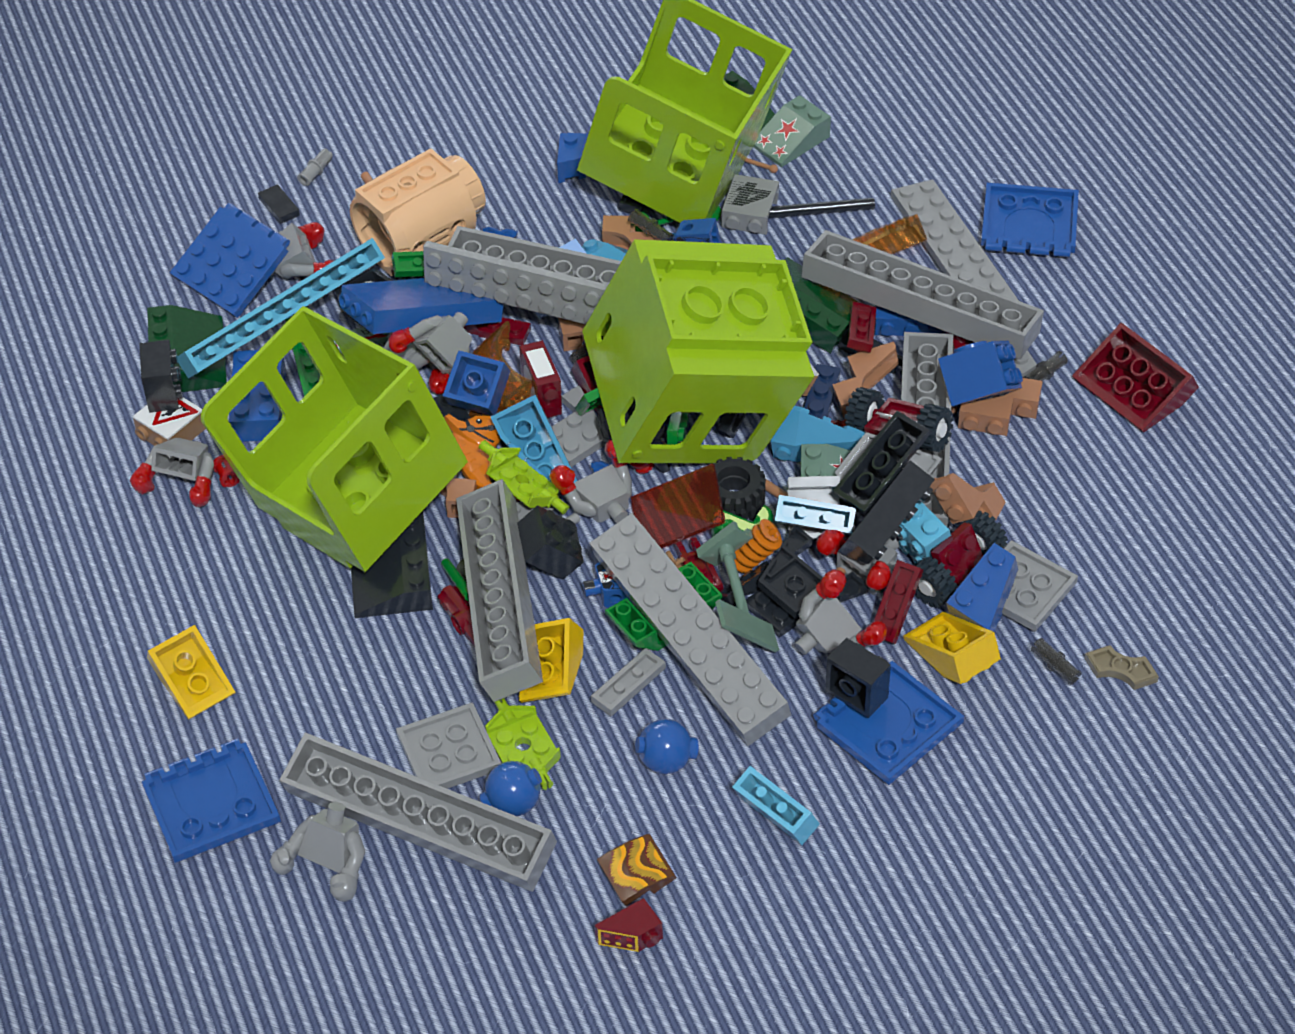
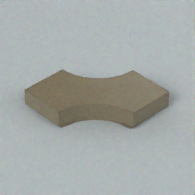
(1132, 670)

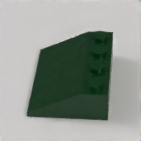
(823, 309)
(184, 330)

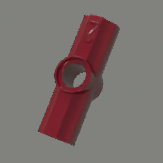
(458, 610)

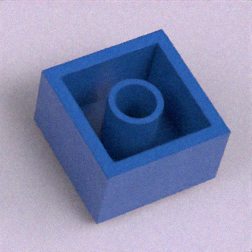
(476, 383)

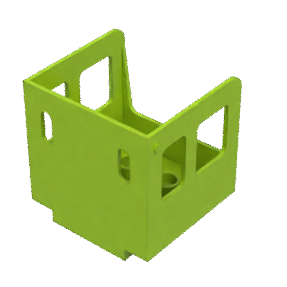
(679, 131)
(697, 334)
(349, 456)

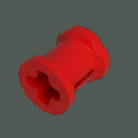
(224, 472)

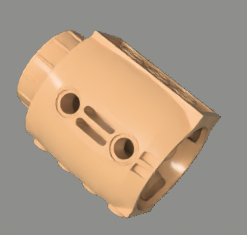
(417, 204)

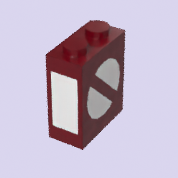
(545, 381)

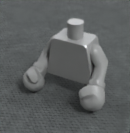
(330, 842)

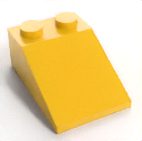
(954, 646)
(560, 657)
(190, 672)

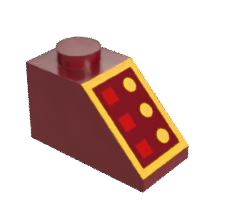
(630, 928)

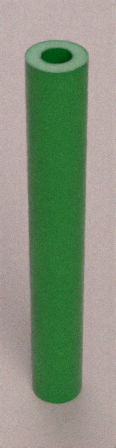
(455, 577)

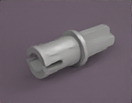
(314, 167)

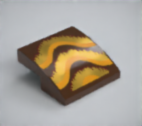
(636, 868)

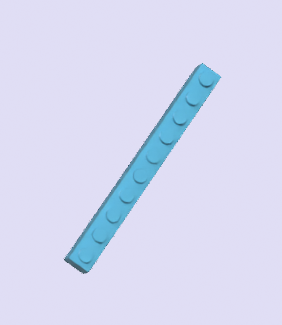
(279, 308)

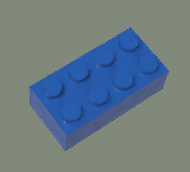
(257, 411)

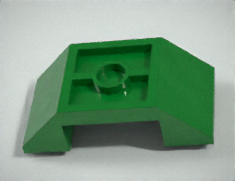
(639, 629)

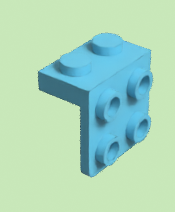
(921, 533)

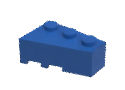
(569, 155)
(985, 589)

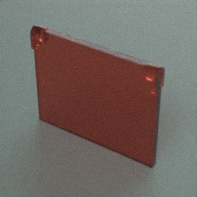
(680, 506)

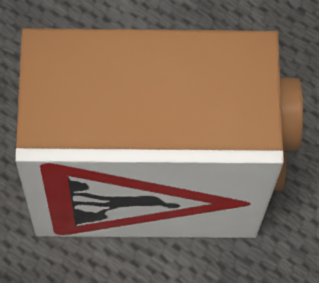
(169, 424)

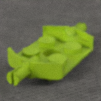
(534, 487)
(518, 726)

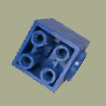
(980, 371)

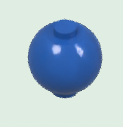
(666, 746)
(512, 788)

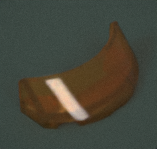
(895, 235)
(517, 387)

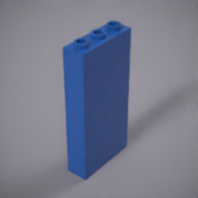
(403, 303)

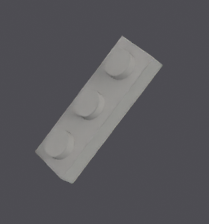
(628, 682)

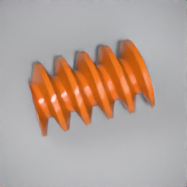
(764, 542)

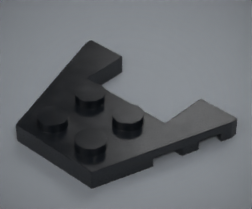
(791, 579)

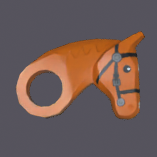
(469, 436)

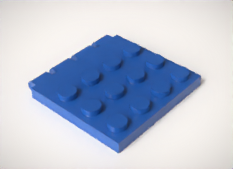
(1030, 219)
(231, 259)
(897, 732)
(209, 799)

